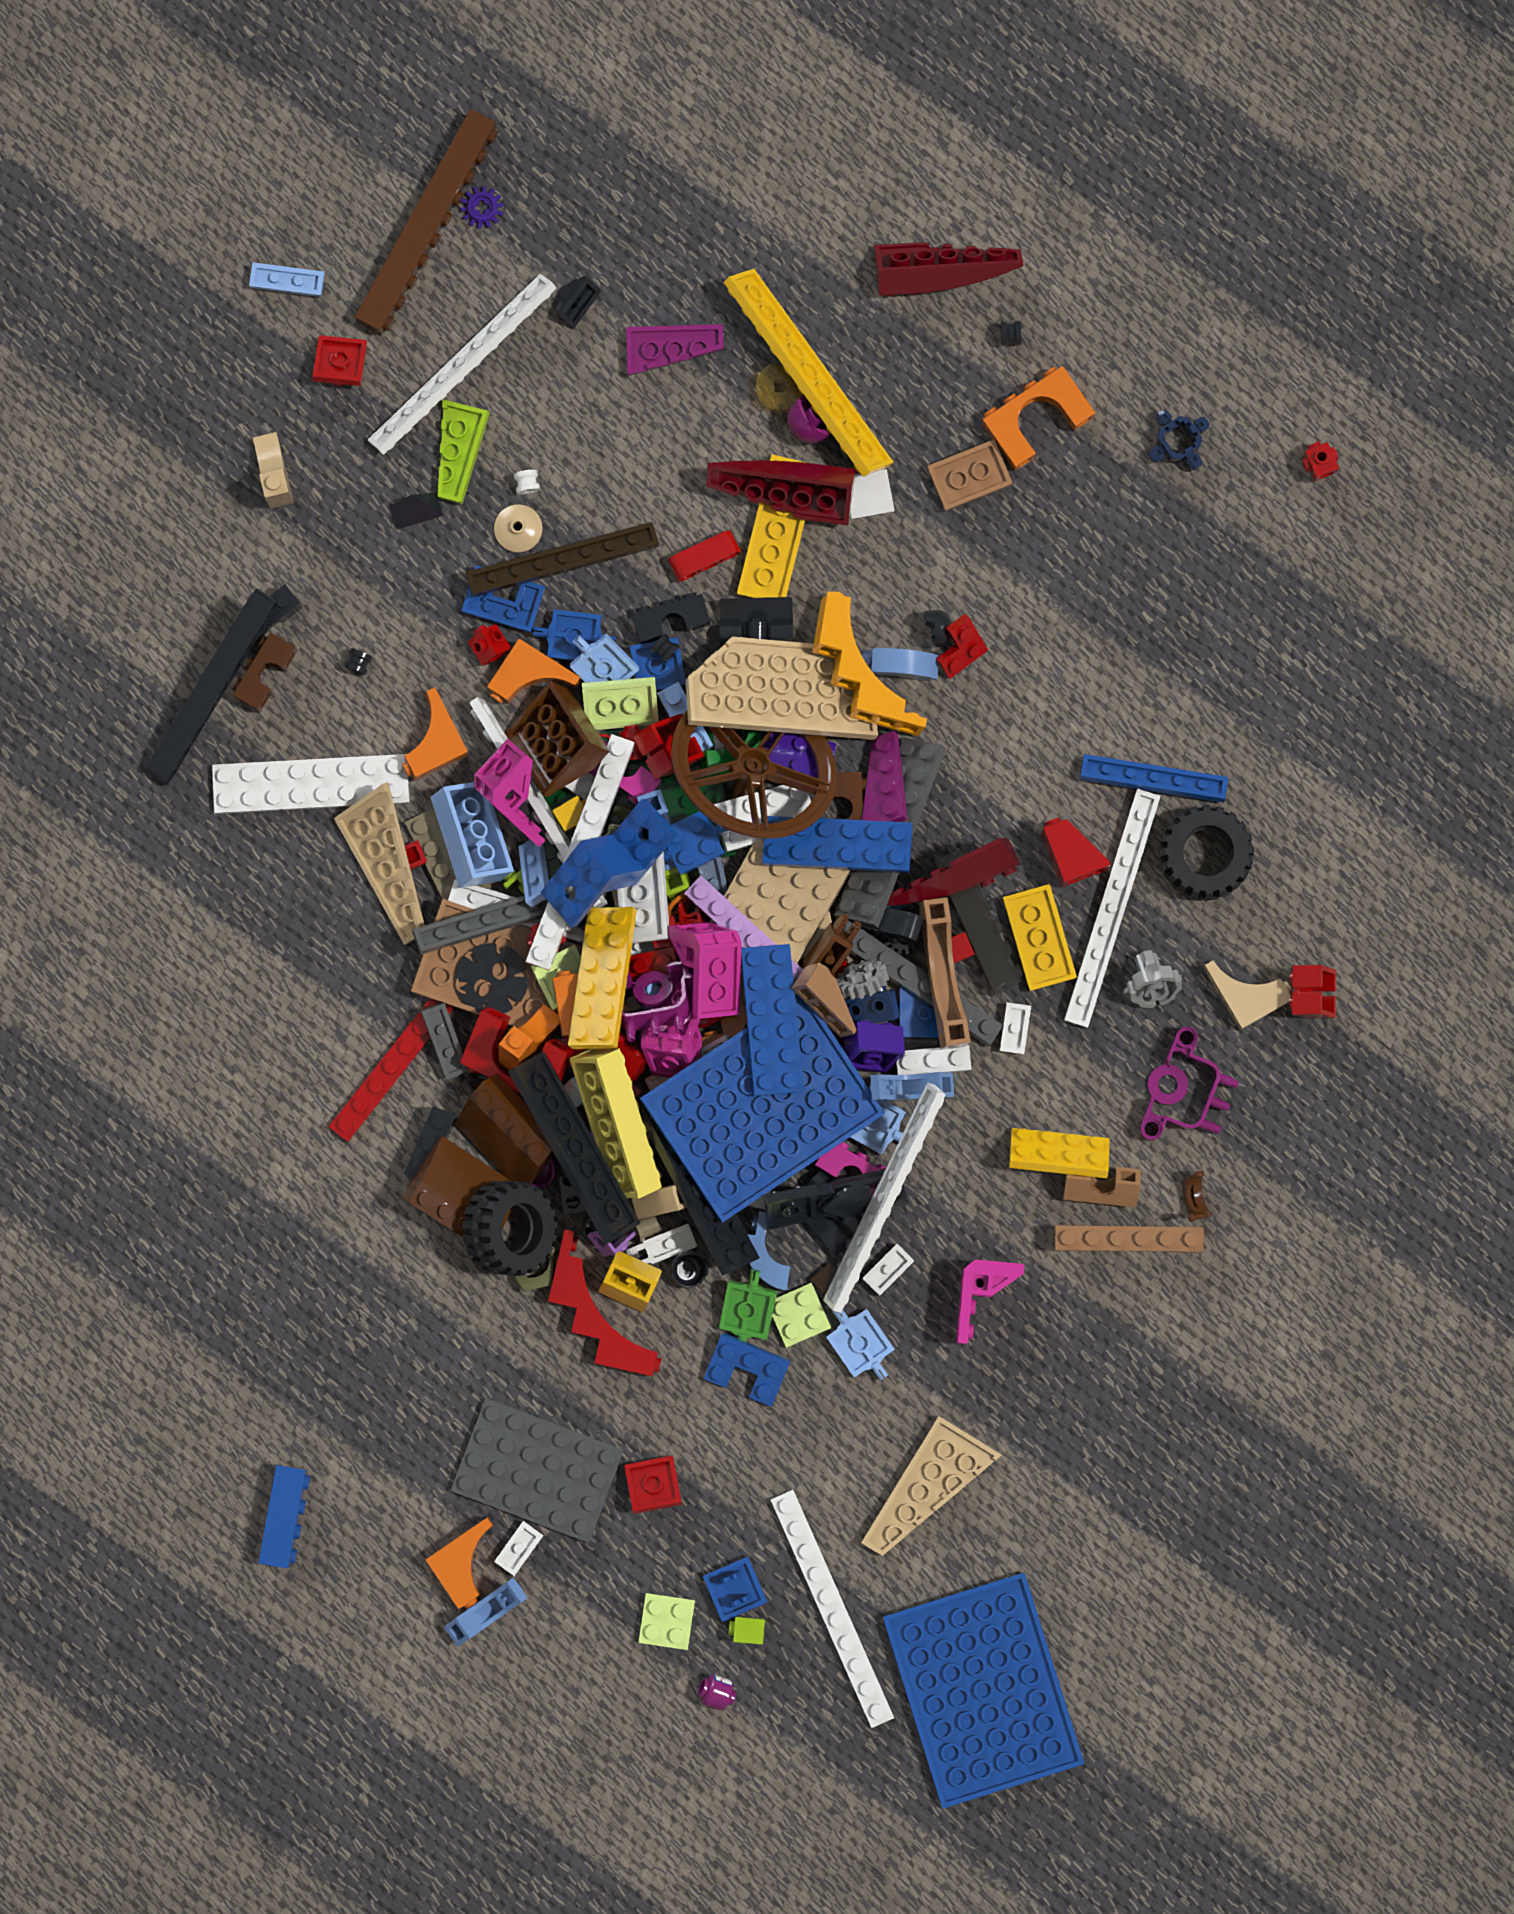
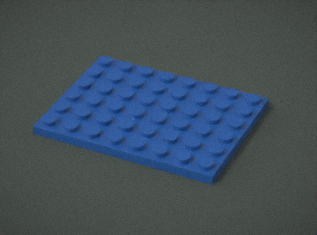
(748, 1143)
(983, 1690)

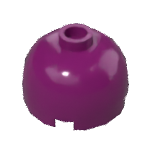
(805, 423)

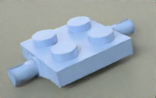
(602, 661)
(882, 1130)
(860, 1343)

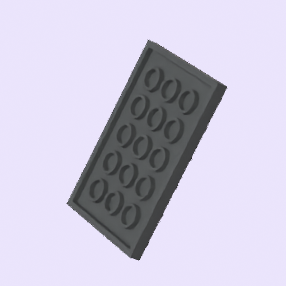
(537, 1470)

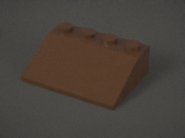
(557, 739)
(505, 1130)
(448, 1183)

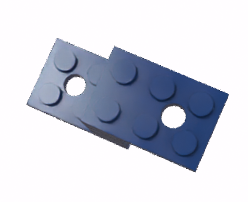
(608, 863)

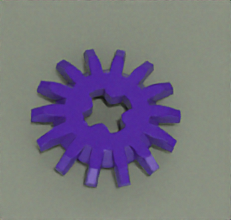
(488, 199)

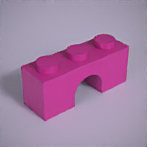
(636, 785)
(840, 1157)

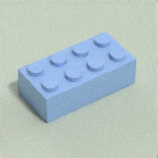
(471, 835)

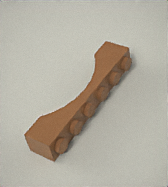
(937, 940)
(1129, 1238)

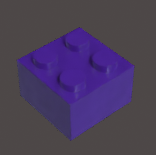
(874, 1046)

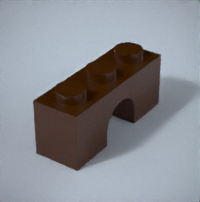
(272, 652)
(850, 788)

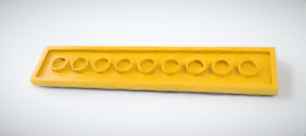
(808, 372)

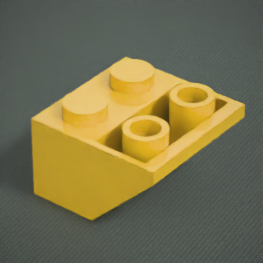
(630, 1281)

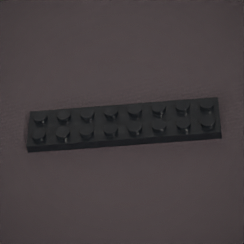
(574, 1147)
(726, 1240)

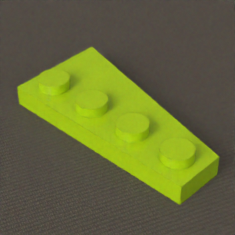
(461, 440)

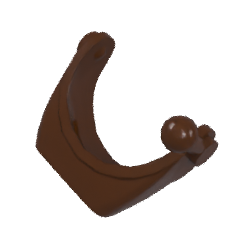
(1201, 1209)

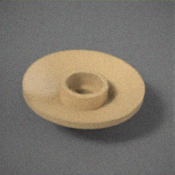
(518, 540)

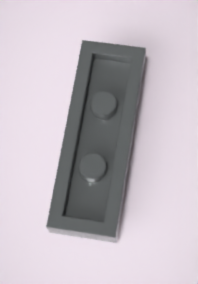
(444, 1040)

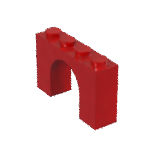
(483, 1048)

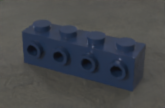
(875, 1008)

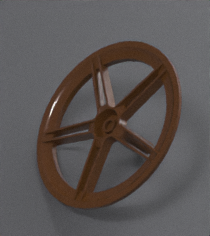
(750, 770)

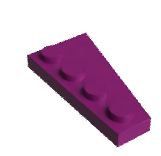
(665, 345)
(885, 782)

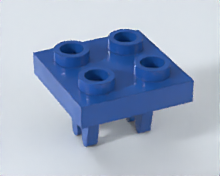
(735, 1589)

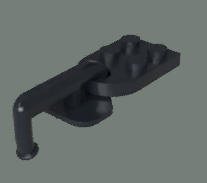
(840, 1197)

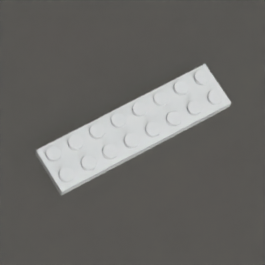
(306, 783)

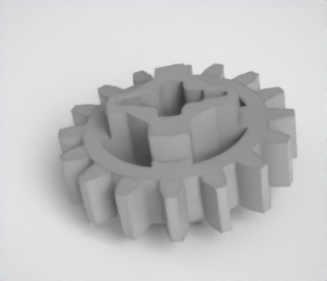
(862, 979)

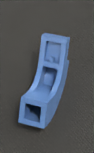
(909, 1086)
(485, 1612)

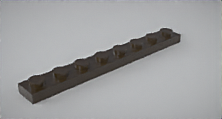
(562, 559)

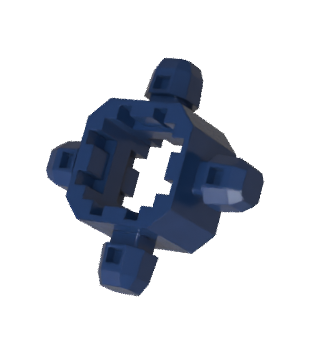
(1165, 419)

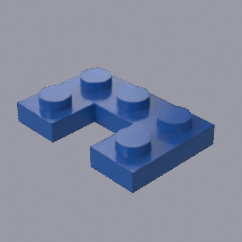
(517, 614)
(736, 1352)

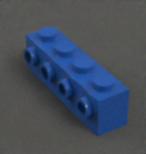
(283, 1516)

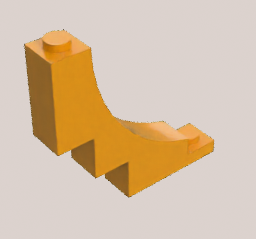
(871, 698)

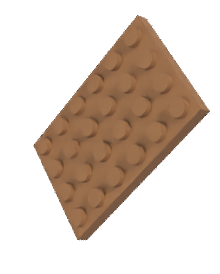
(438, 969)

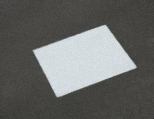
(871, 495)

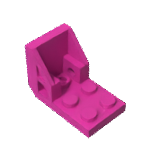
(508, 772)
(716, 961)
(672, 1050)
(994, 1277)

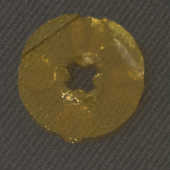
(765, 389)

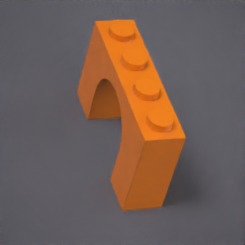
(1055, 389)

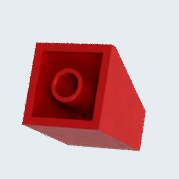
(1072, 852)

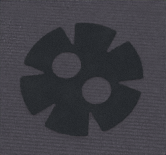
(486, 959)

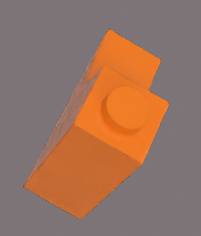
(526, 668)
(440, 745)
(565, 990)
(526, 1041)
(454, 1565)

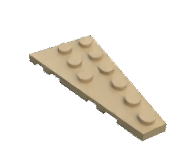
(379, 848)
(936, 1473)

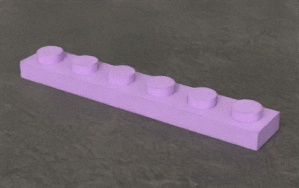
(727, 915)

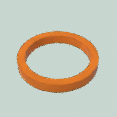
(671, 905)

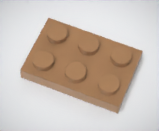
(969, 475)

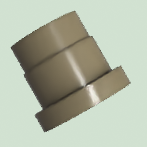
(646, 1228)

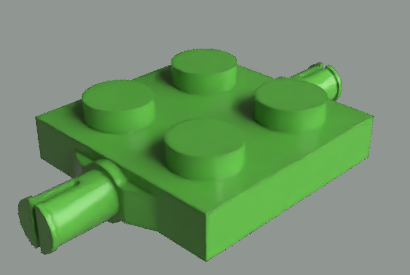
(748, 1308)

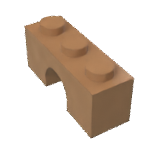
(1119, 1190)

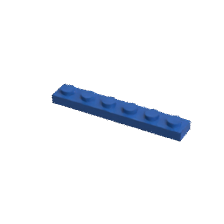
(1154, 778)

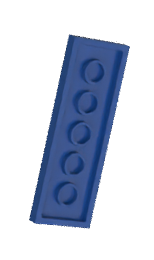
(843, 846)
(771, 1020)

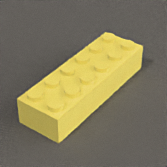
(616, 1119)

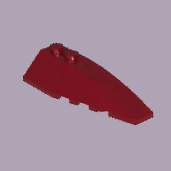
(924, 269)
(799, 488)
(964, 873)

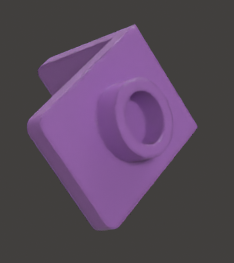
(619, 1244)

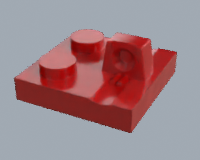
(339, 360)
(653, 1484)

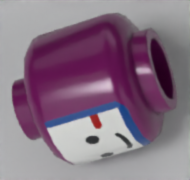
(716, 1692)

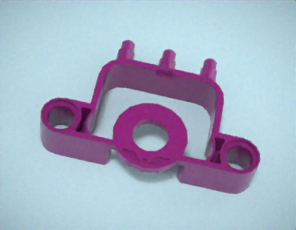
(661, 1016)
(1182, 1085)

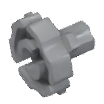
(1152, 982)

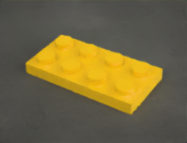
(1039, 937)
(1059, 1153)

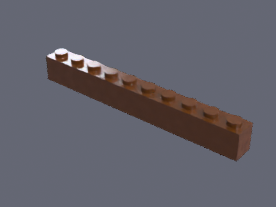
(426, 222)

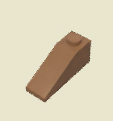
(824, 996)

